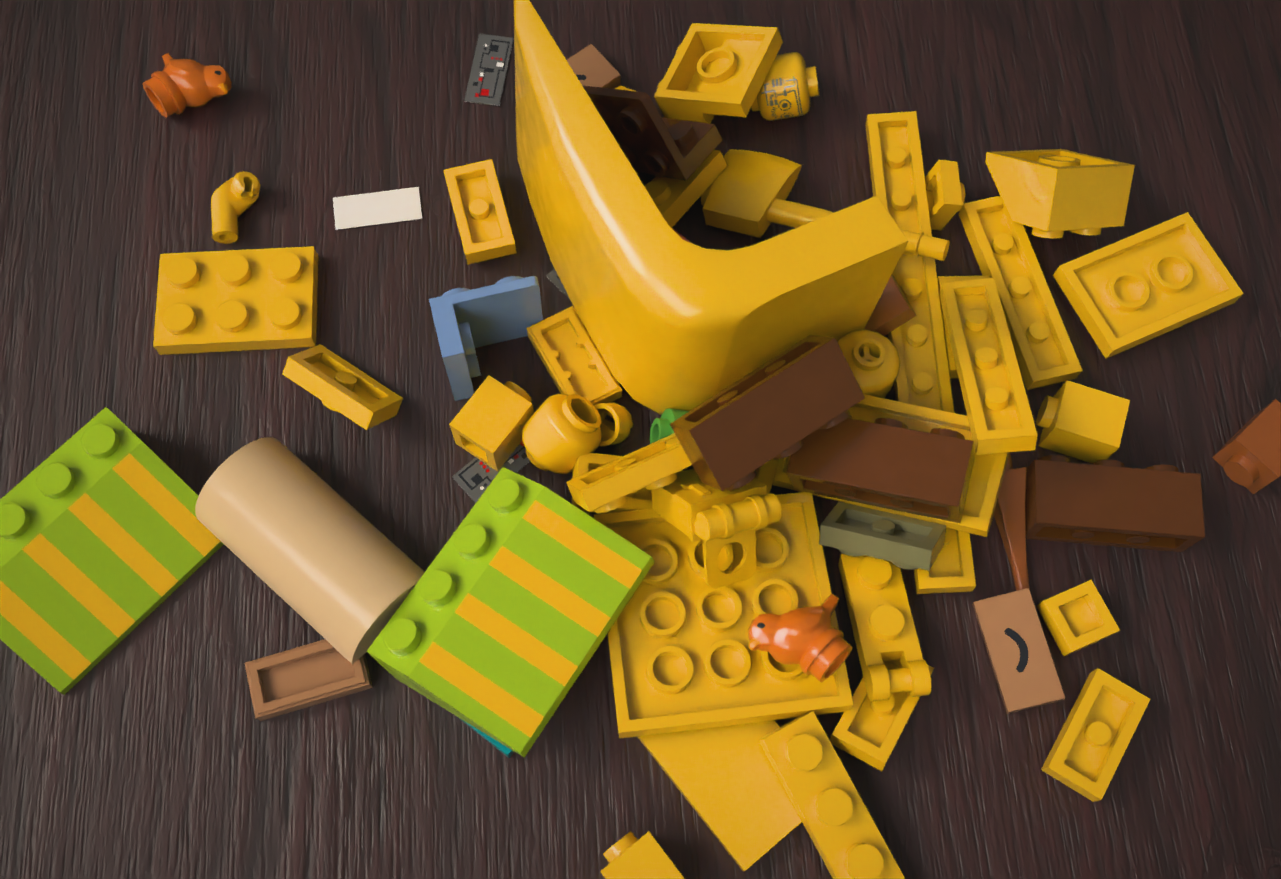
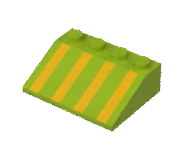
(93, 549)
(511, 610)

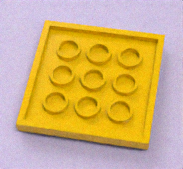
(684, 646)

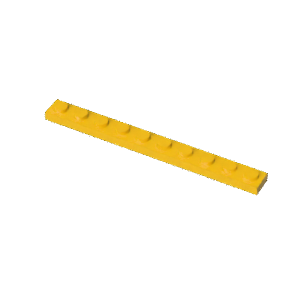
(920, 342)

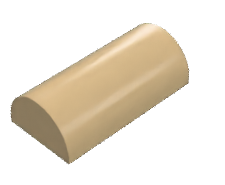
(307, 544)

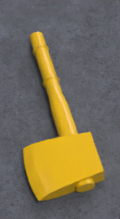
(755, 193)

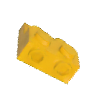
(717, 71)

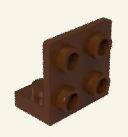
(650, 141)

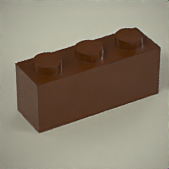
(768, 413)
(887, 467)
(1113, 504)

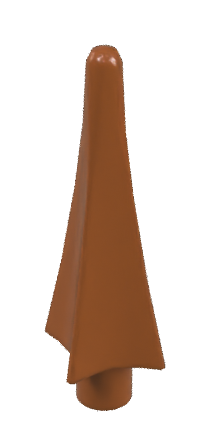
(1011, 521)

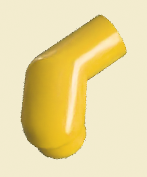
(230, 202)

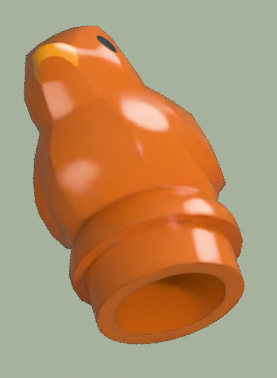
(185, 85)
(802, 638)

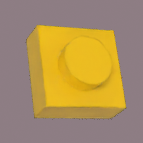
(944, 193)
(1077, 618)

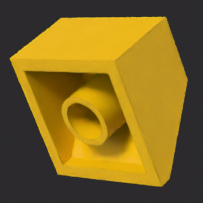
(1061, 190)

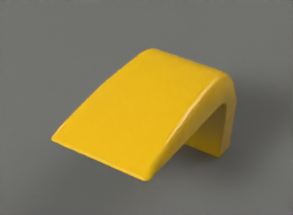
(659, 308)

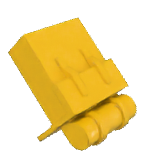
(718, 520)

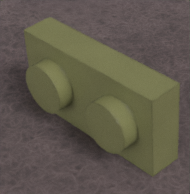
(883, 535)

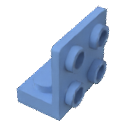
(481, 318)

